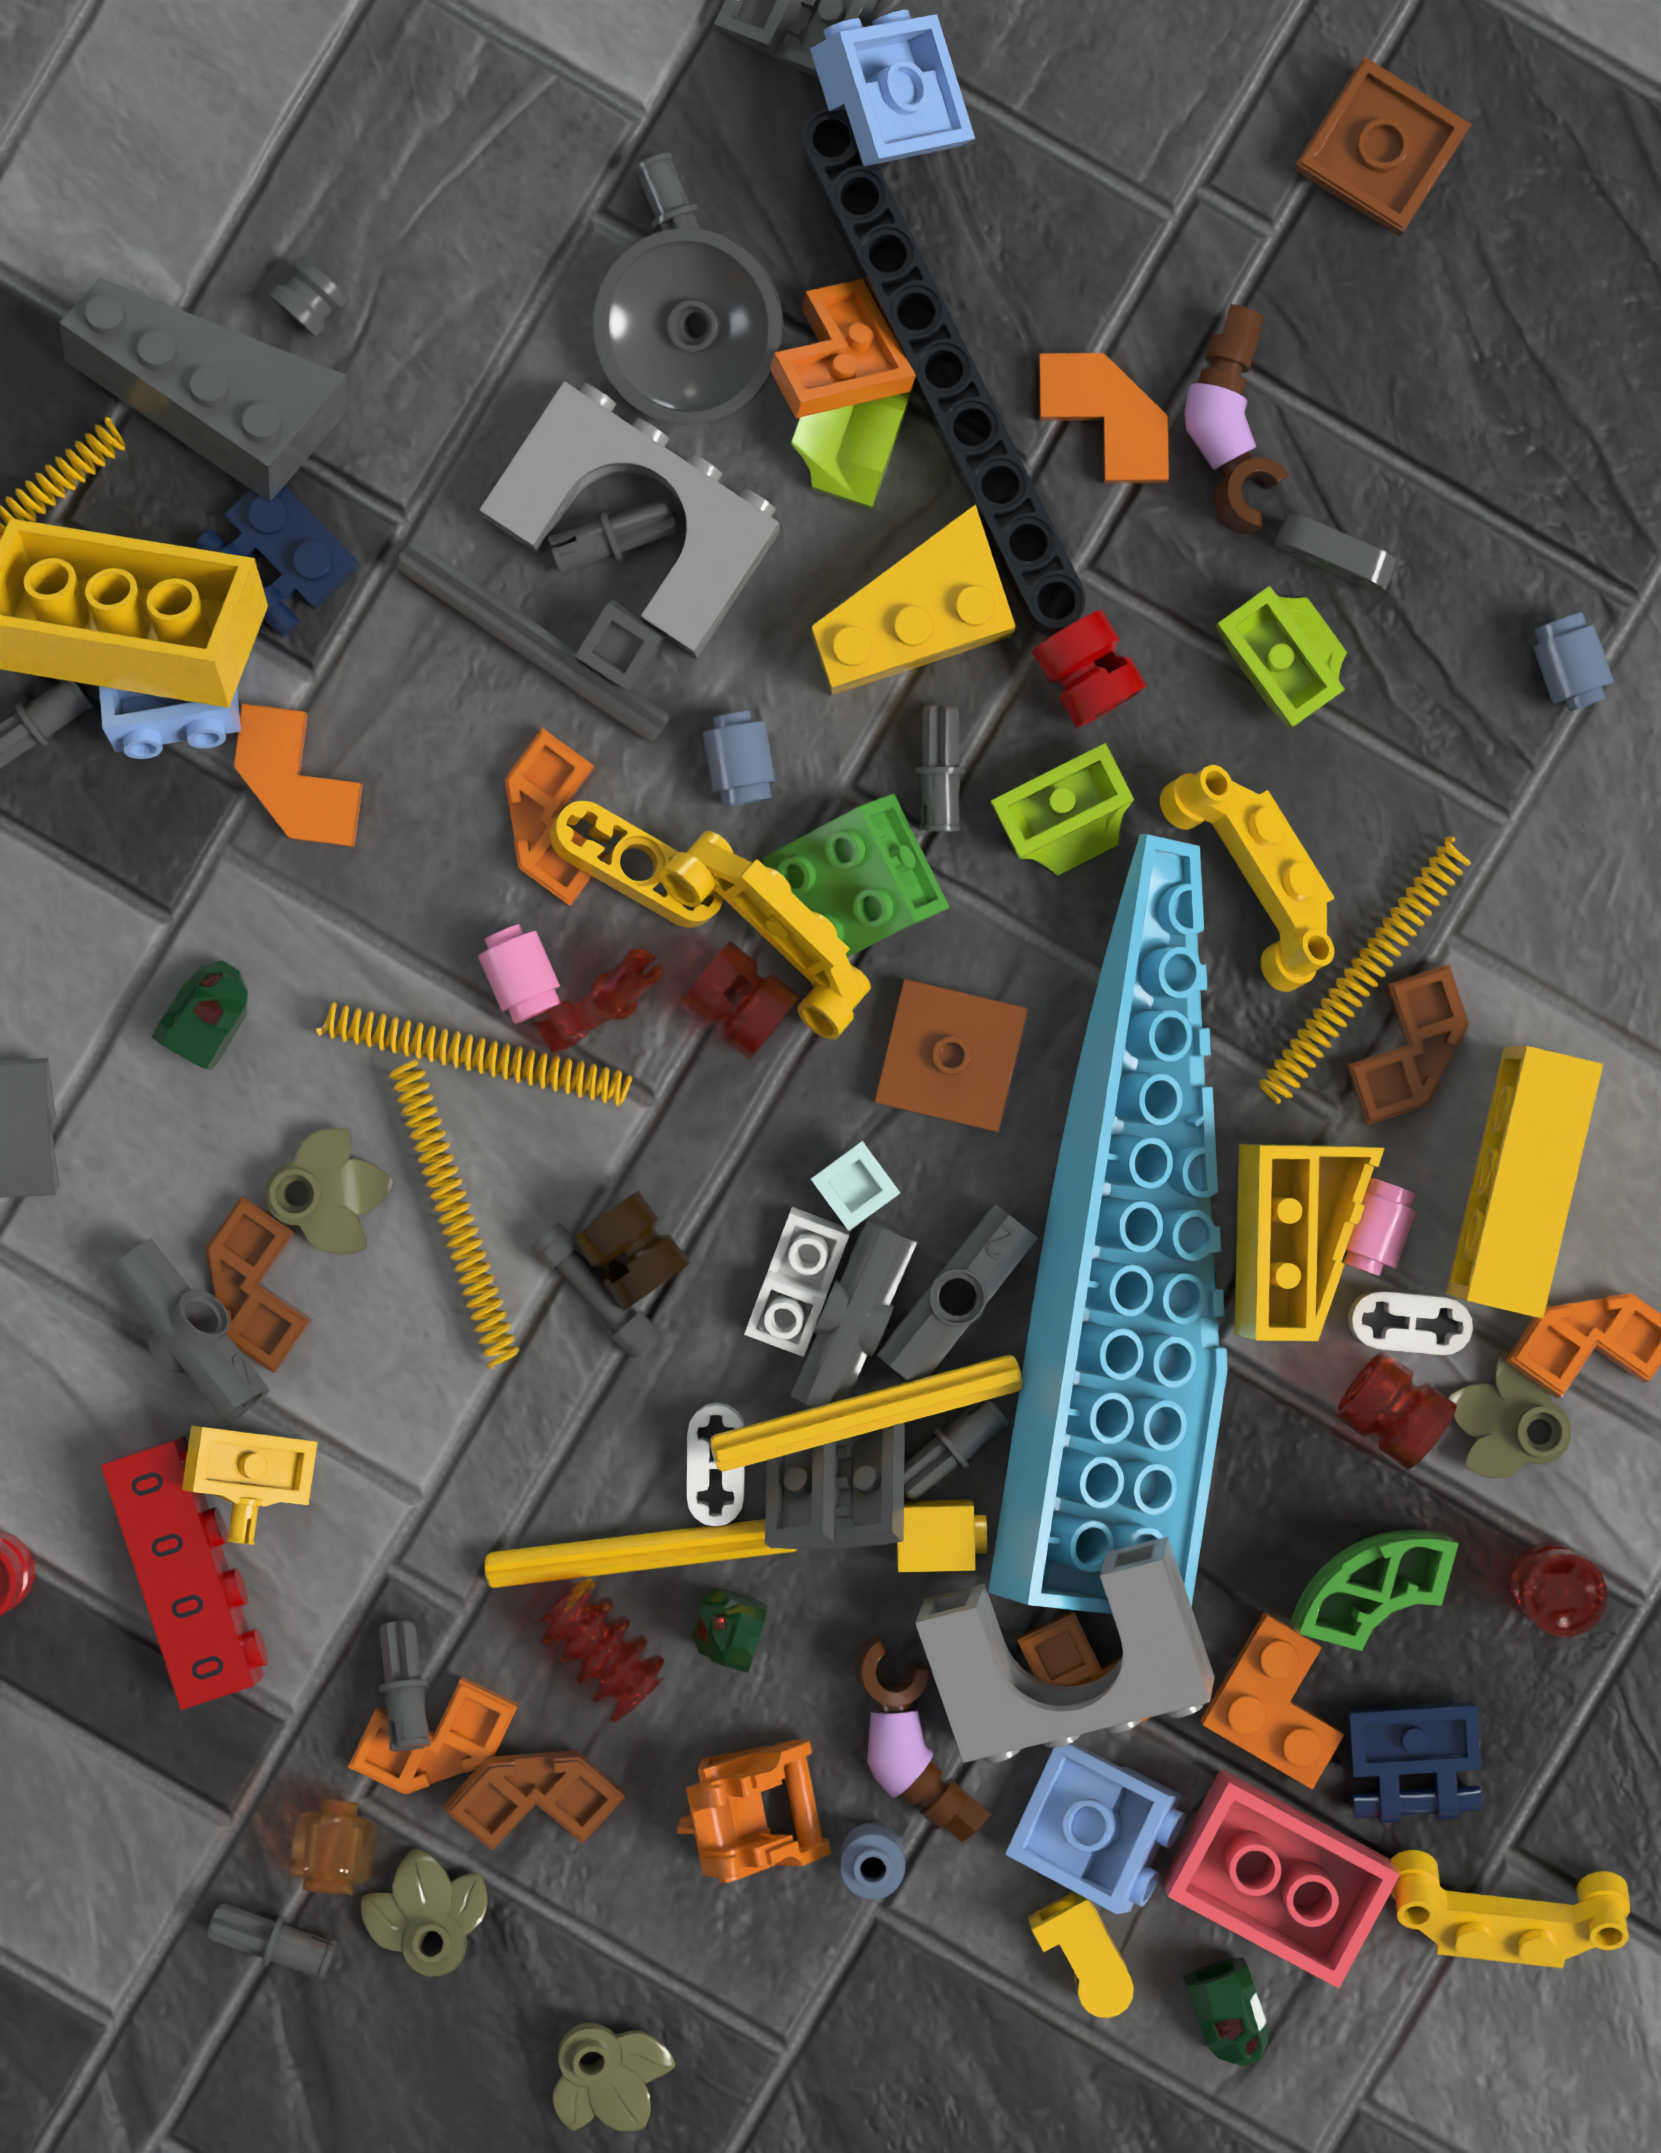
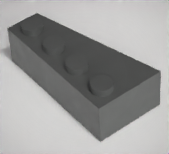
(208, 386)

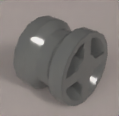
(309, 297)

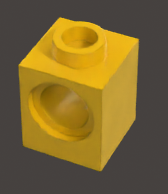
(941, 1536)

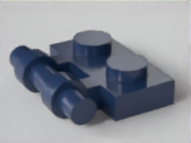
(294, 544)
(1414, 1741)

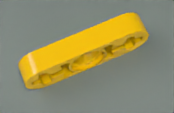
(585, 858)

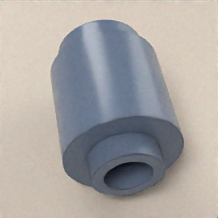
(1572, 662)
(739, 759)
(866, 1842)

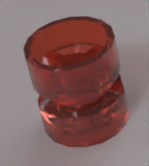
(757, 1015)
(1400, 1413)
(1557, 1589)

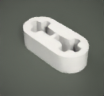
(1407, 1337)
(700, 1464)

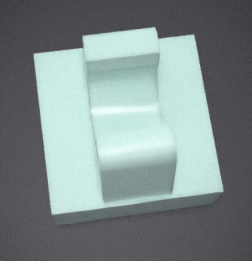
(855, 1185)

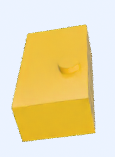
(127, 612)
(1524, 1179)

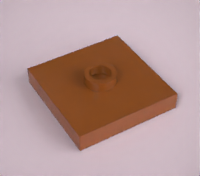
(1382, 146)
(951, 1055)

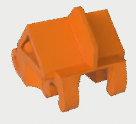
(731, 1814)

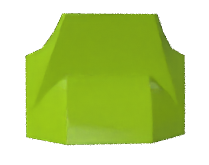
(851, 447)
(1285, 653)
(1067, 811)

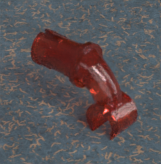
(611, 997)

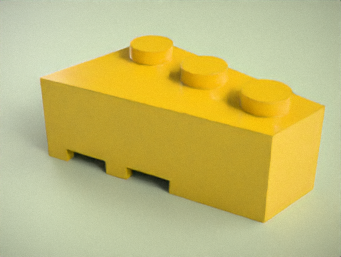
(917, 611)
(1293, 1234)

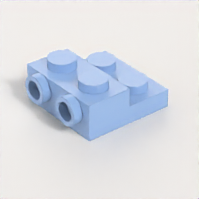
(893, 86)
(145, 722)
(1097, 1828)

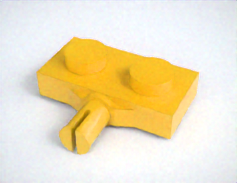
(248, 1472)

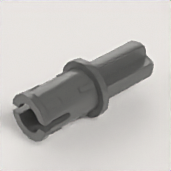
(666, 194)
(612, 535)
(40, 719)
(940, 769)
(952, 1447)
(403, 1687)
(272, 1940)

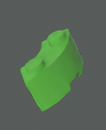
(1373, 1581)

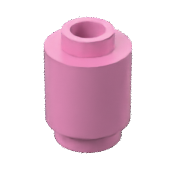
(519, 973)
(1382, 1228)

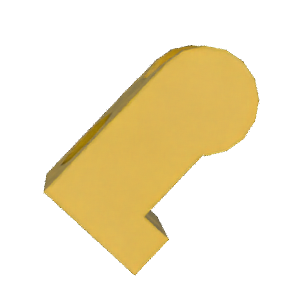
(1098, 1967)

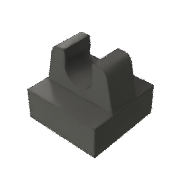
(620, 645)

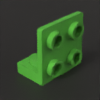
(862, 874)

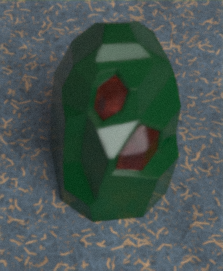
(205, 1015)
(729, 1628)
(1229, 2011)

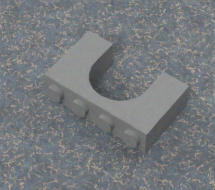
(585, 441)
(1003, 1708)

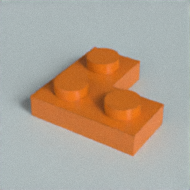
(854, 355)
(1257, 1709)

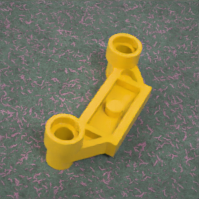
(1271, 863)
(781, 918)
(1510, 1927)

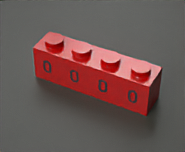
(185, 1575)

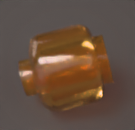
(333, 1848)

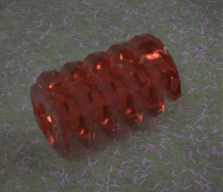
(601, 1648)

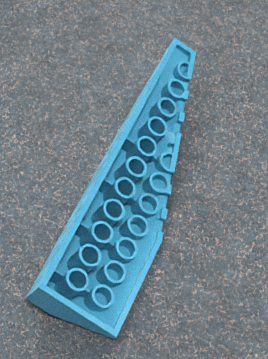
(1126, 1301)

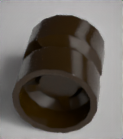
(631, 1250)

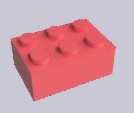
(1280, 1878)

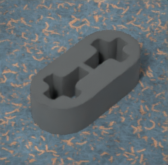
(1336, 552)

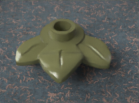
(337, 1192)
(1500, 1420)
(426, 1903)
(612, 2085)

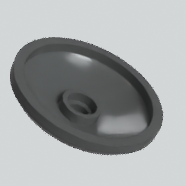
(646, 332)

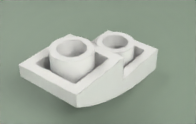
(797, 1281)

